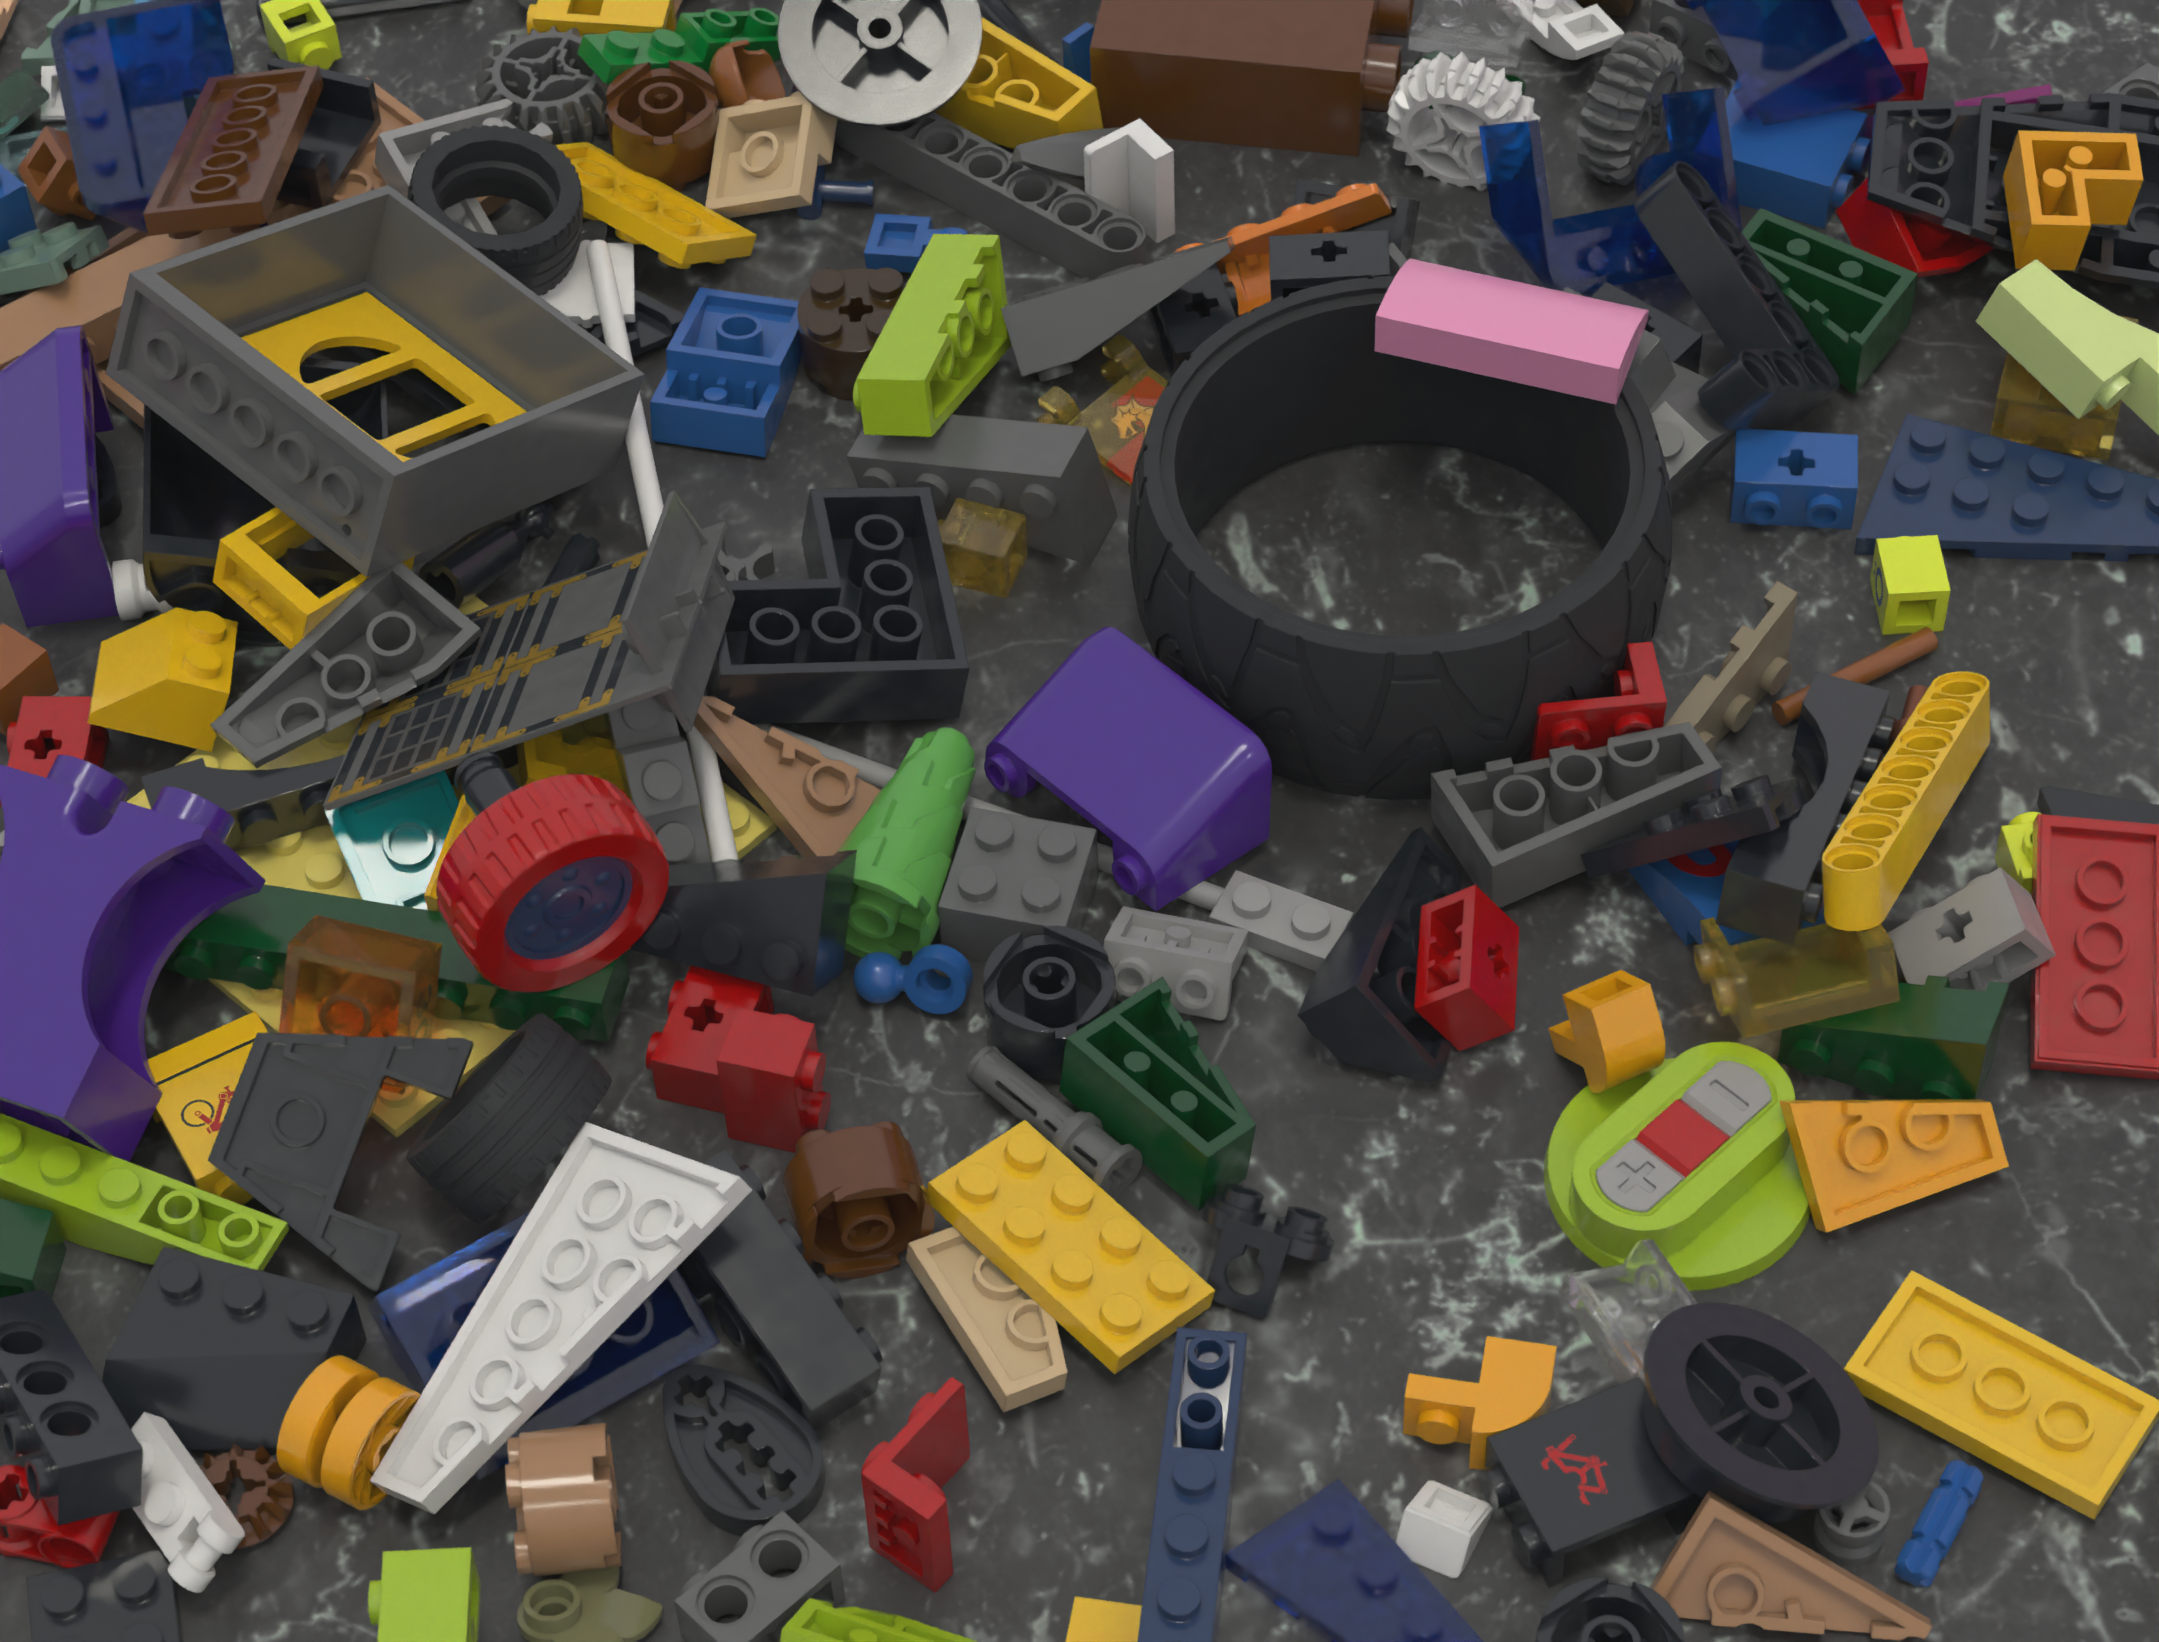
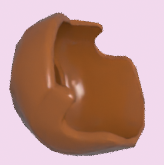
(744, 75)

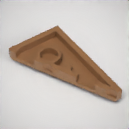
(798, 787)
(1747, 1572)

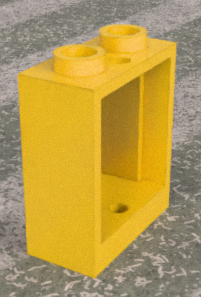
(267, 590)

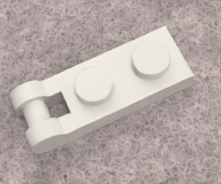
(182, 1506)

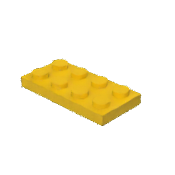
(654, 213)
(1069, 1246)
(2003, 1394)

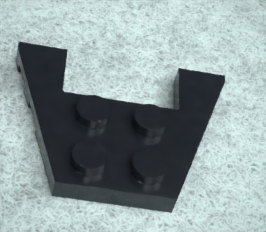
(302, 1123)

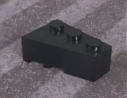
(758, 919)

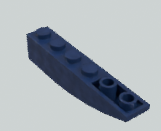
(1194, 1488)

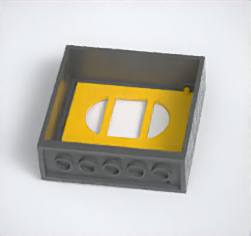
(221, 346)

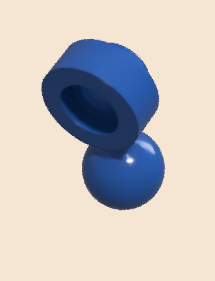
(882, 978)

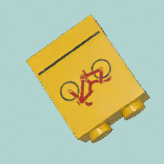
(197, 1091)

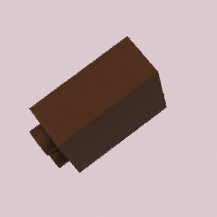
(1249, 69)

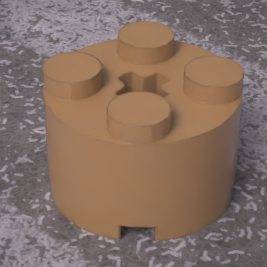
(563, 1500)

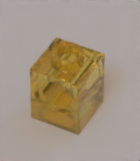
(983, 546)

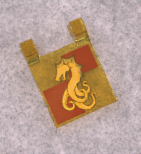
(1119, 415)

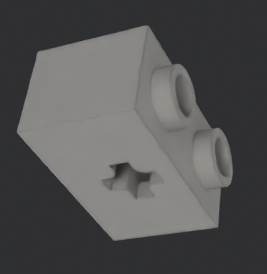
(1974, 936)

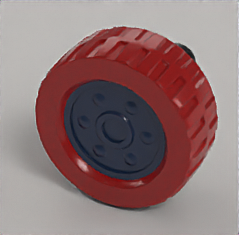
(548, 876)

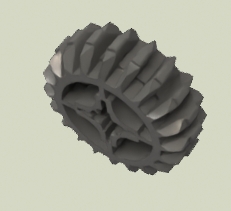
(546, 85)
(1626, 106)

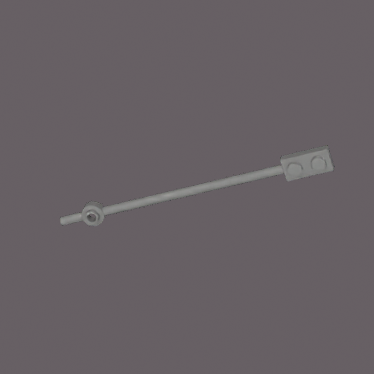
(1276, 917)

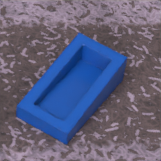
(1077, 51)

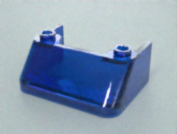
(1611, 242)

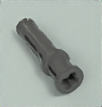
(1072, 1133)

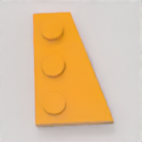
(1887, 1153)

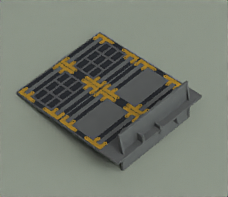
(558, 660)

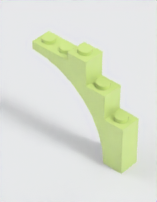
(2074, 344)

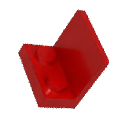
(1589, 723)
(905, 1482)

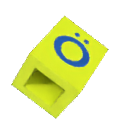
(1909, 584)

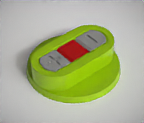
(1685, 1161)

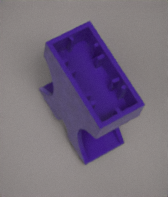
(86, 923)

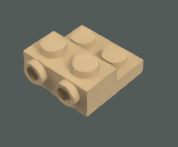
(768, 155)

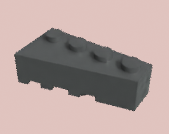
(1534, 819)

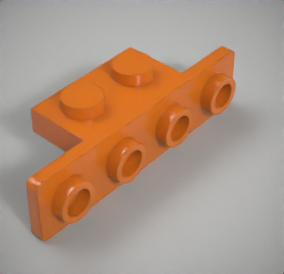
(1250, 262)

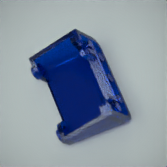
(1801, 56)

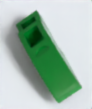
(694, 41)

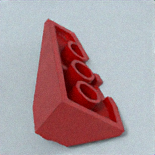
(1904, 239)

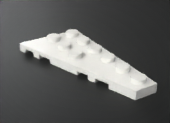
(577, 1269)

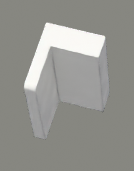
(1135, 175)

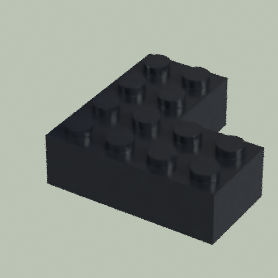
(863, 634)

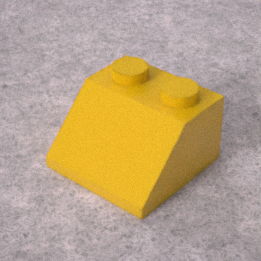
(166, 678)

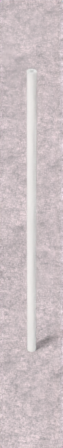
(651, 505)

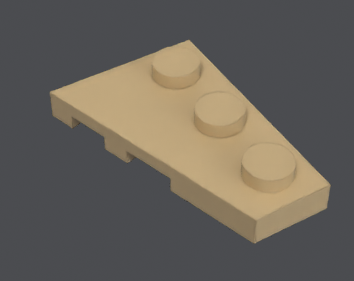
(993, 1319)

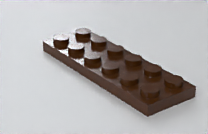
(234, 152)

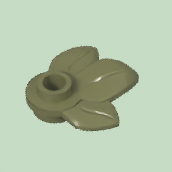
(586, 1609)

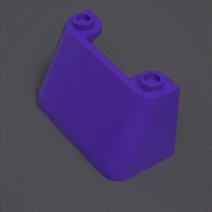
(1142, 763)

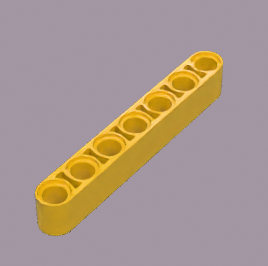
(1905, 801)

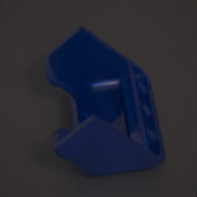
(125, 91)

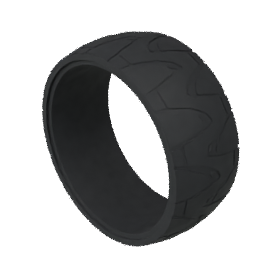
(1375, 707)

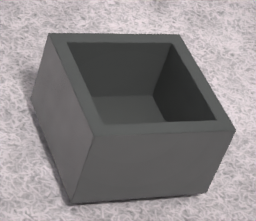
(1015, 879)

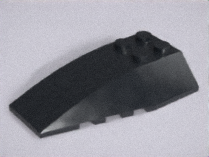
(1950, 162)

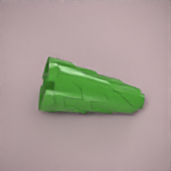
(908, 847)

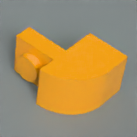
(1611, 1030)
(1511, 1391)

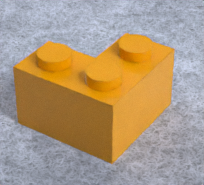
(2064, 185)

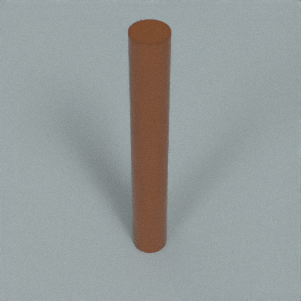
(1865, 669)

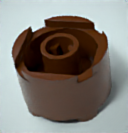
(663, 121)
(857, 1198)

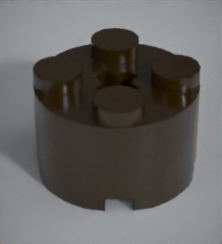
(842, 321)

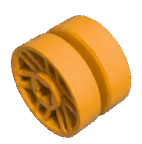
(343, 1429)

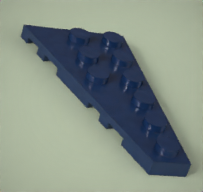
(2007, 498)

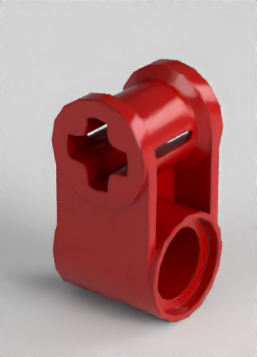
(38, 1536)

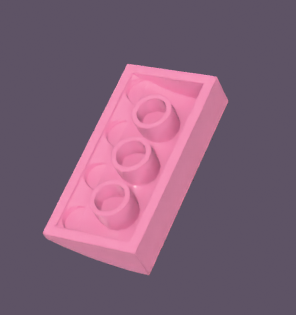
(1509, 330)

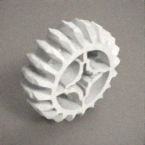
(1463, 98)

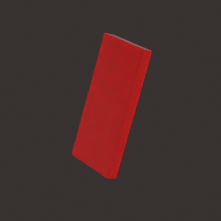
(2101, 912)

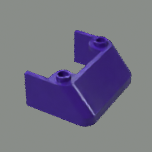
(49, 482)

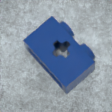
(1794, 478)

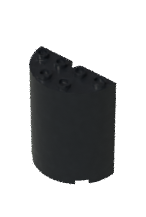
(198, 501)

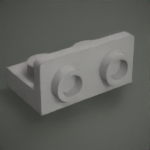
(1190, 954)

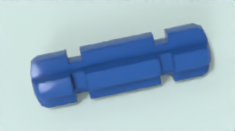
(1939, 1524)

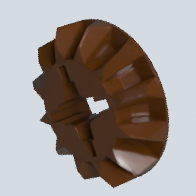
(267, 1487)

